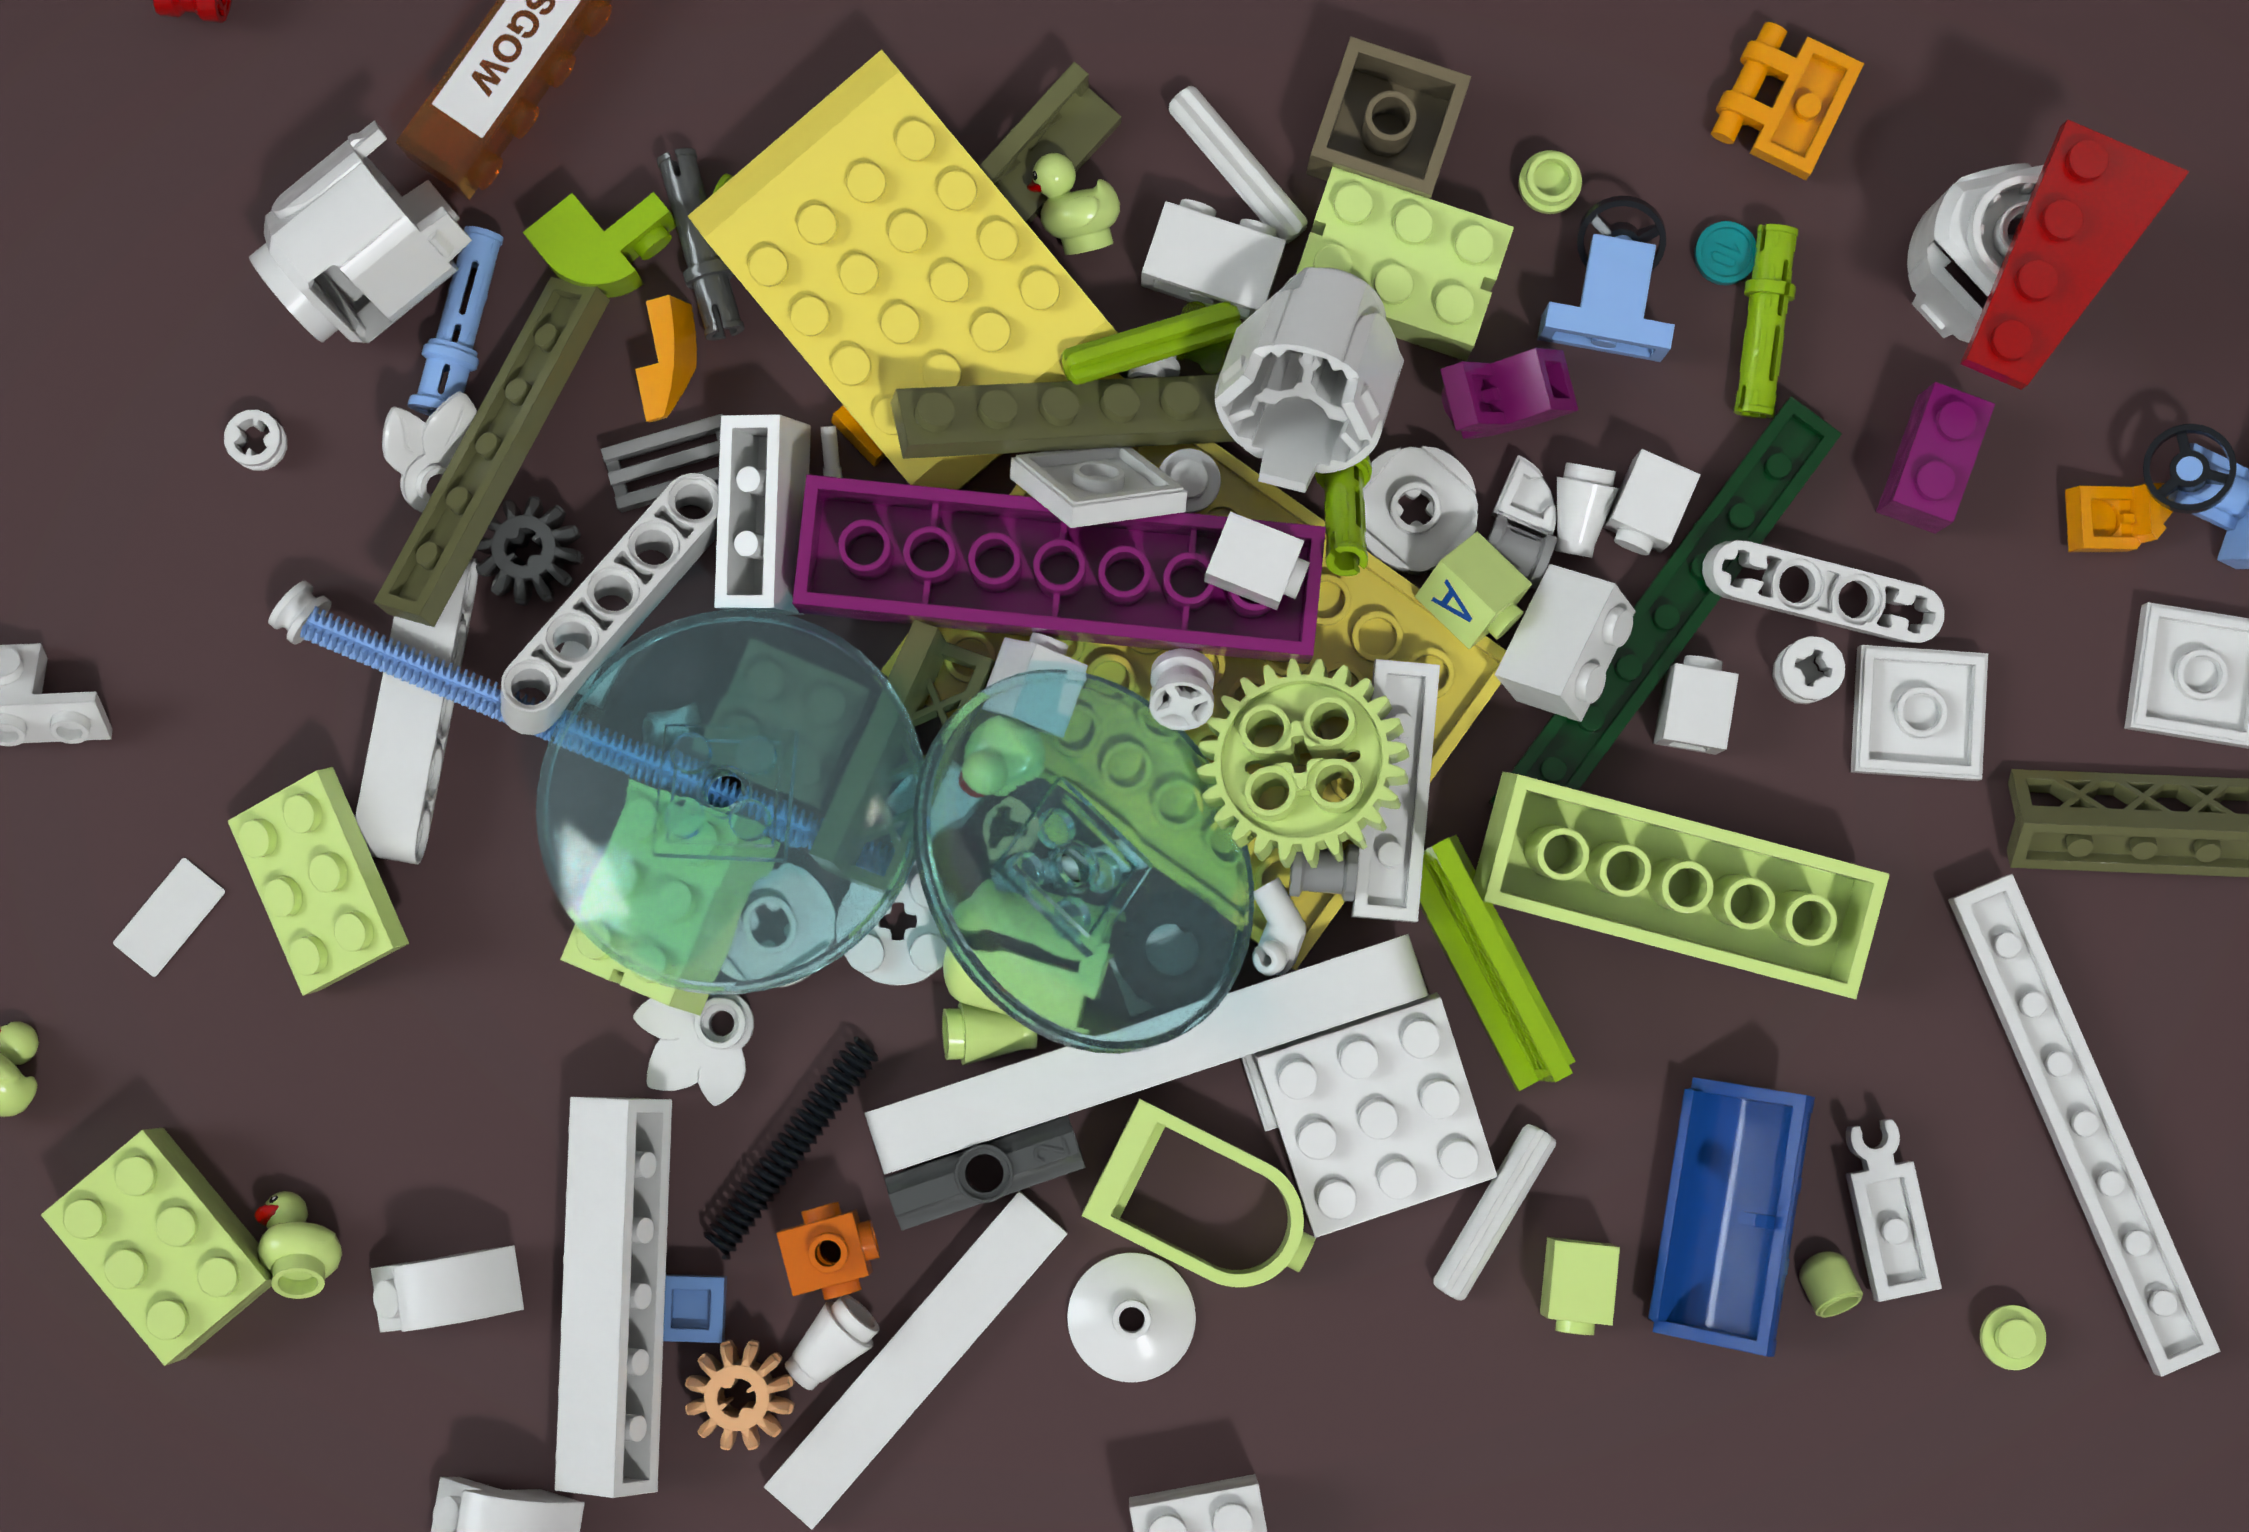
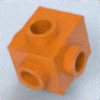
(805, 1260)

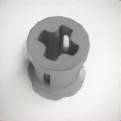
(1522, 549)
(1329, 875)

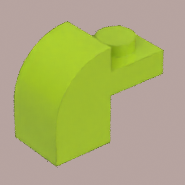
(592, 257)

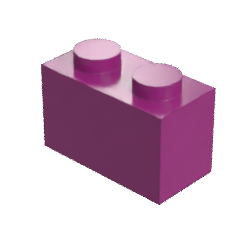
(1935, 458)

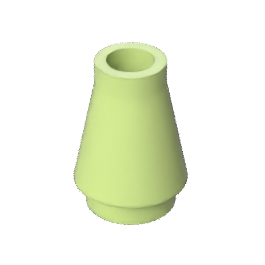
(982, 1034)

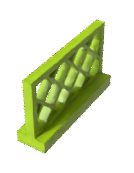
(1490, 969)

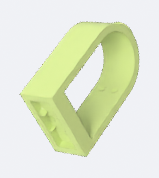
(1127, 1166)

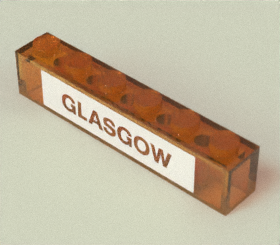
(496, 88)

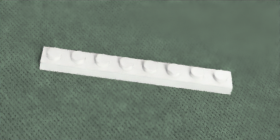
(2084, 1125)

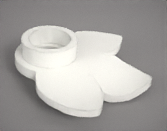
(425, 448)
(692, 1051)

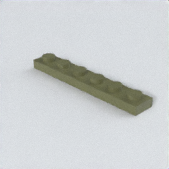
(1057, 416)
(491, 452)

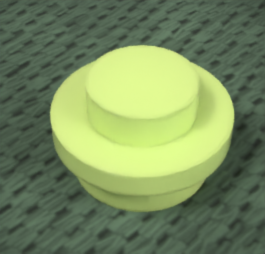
(1550, 182)
(2012, 1337)

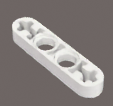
(1822, 597)

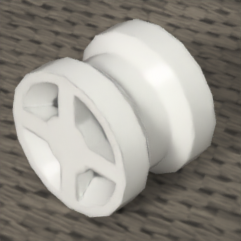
(1793, 678)
(1170, 699)

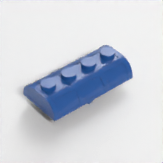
(1730, 1215)

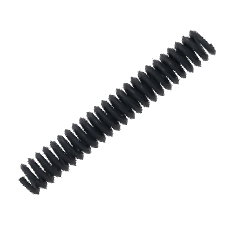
(828, 1106)

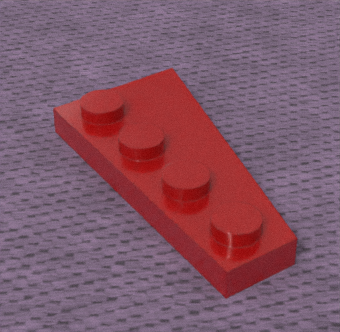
(2071, 238)

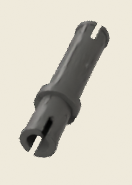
(705, 269)

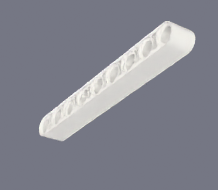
(1079, 1079)

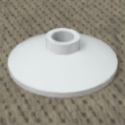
(1131, 1282)

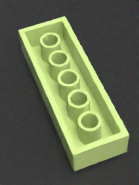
(1679, 885)

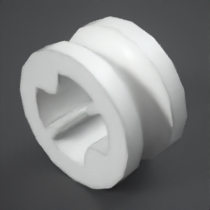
(274, 441)
(295, 608)

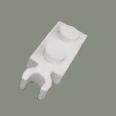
(1890, 1218)

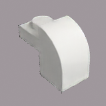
(447, 1289)
(477, 1507)

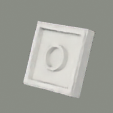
(1097, 485)
(2190, 676)
(1919, 713)

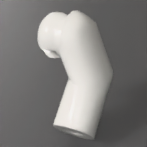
(1283, 931)

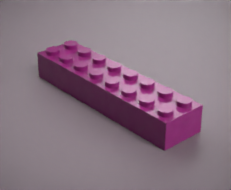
(1022, 571)

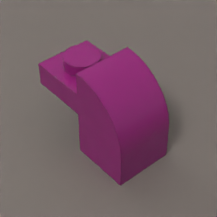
(1507, 393)

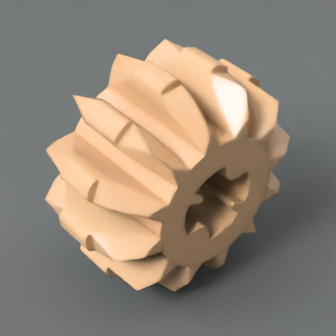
(726, 1376)

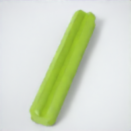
(1150, 343)

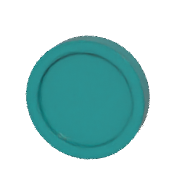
(1725, 253)

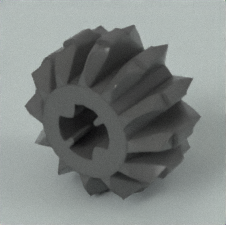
(541, 568)

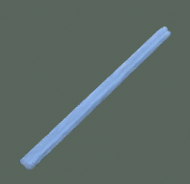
(437, 677)

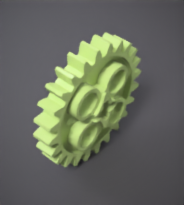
(1300, 707)

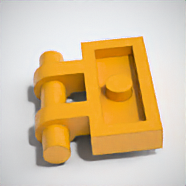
(1804, 109)

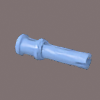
(459, 357)

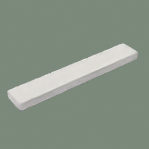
(915, 1360)

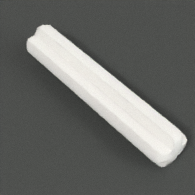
(1237, 164)
(1494, 1212)

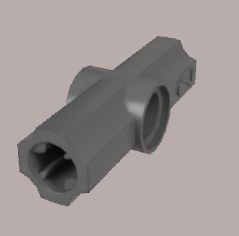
(944, 1186)

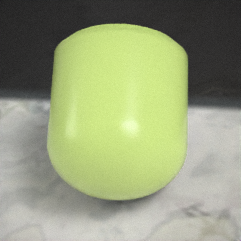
(1830, 1284)

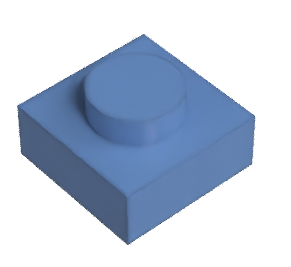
(695, 1308)

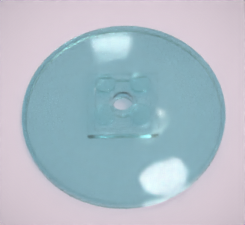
(746, 888)
(1162, 891)

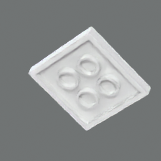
(1376, 1115)

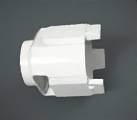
(1973, 230)
(354, 250)
(1310, 377)

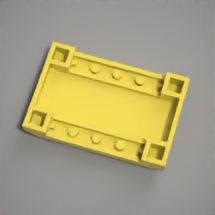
(895, 261)

